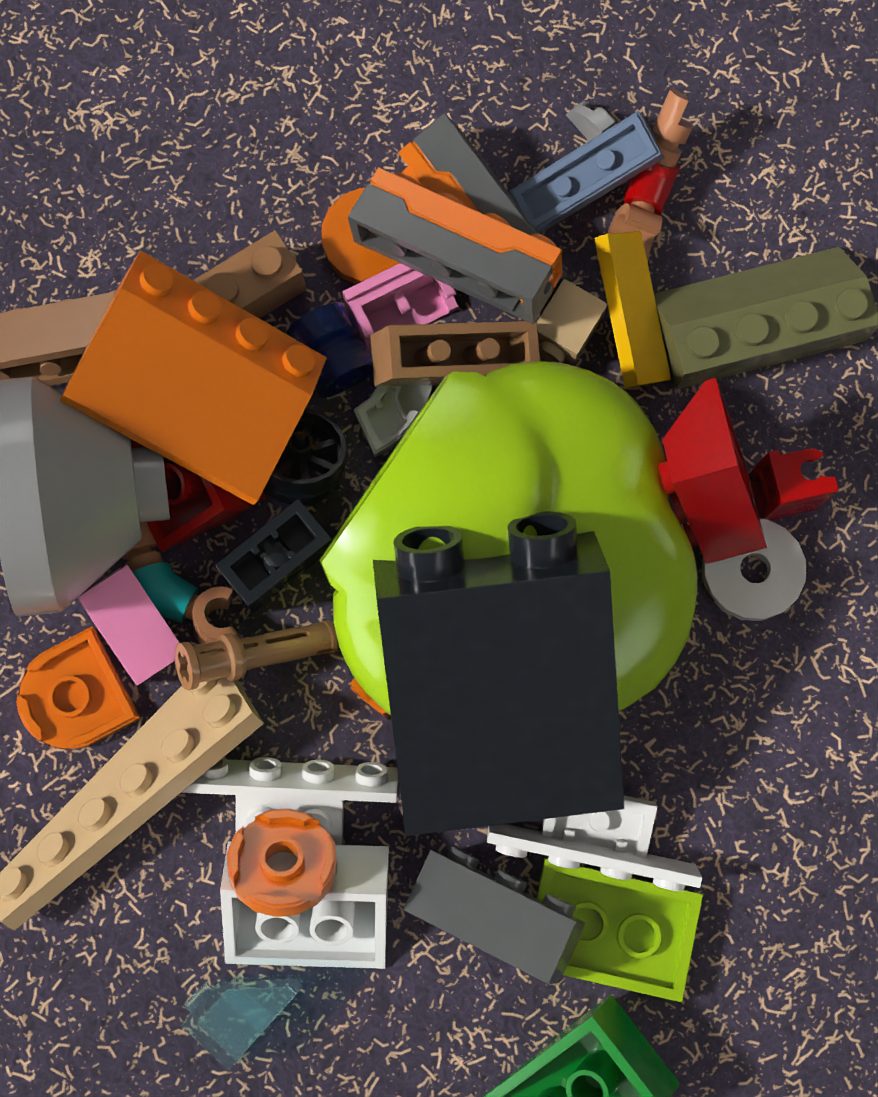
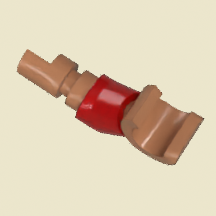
(650, 189)

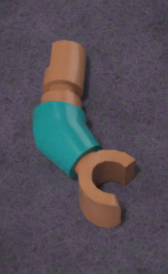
(172, 594)

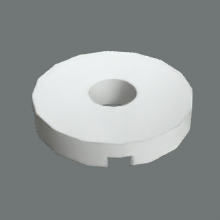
(759, 600)

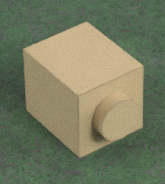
(568, 323)

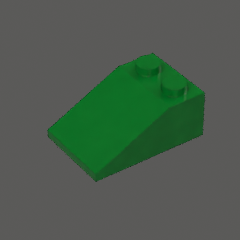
(593, 1058)

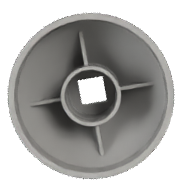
(67, 497)

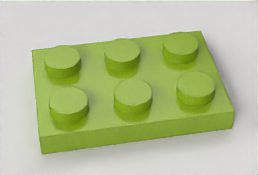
(633, 930)

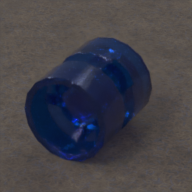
(331, 333)

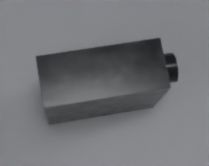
(501, 677)

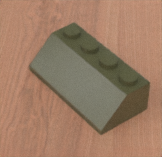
(765, 316)

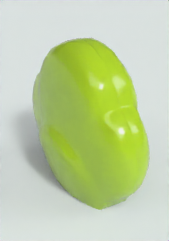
(515, 448)

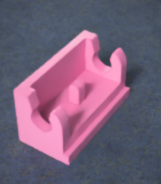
(397, 298)
(130, 624)

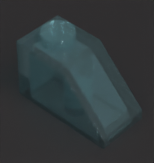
(237, 1012)

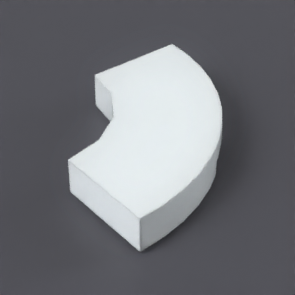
(390, 414)

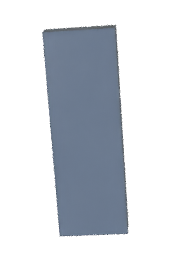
(588, 172)

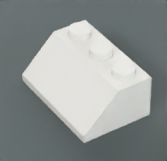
(339, 931)

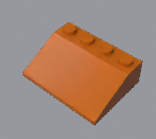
(194, 378)

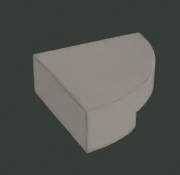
(590, 122)

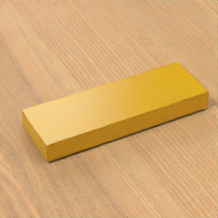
(632, 308)

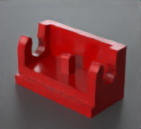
(783, 490)

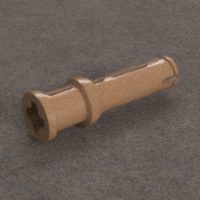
(233, 655)

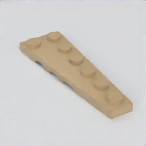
(147, 773)

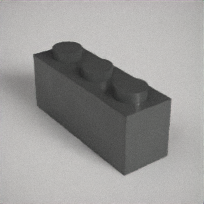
(496, 914)

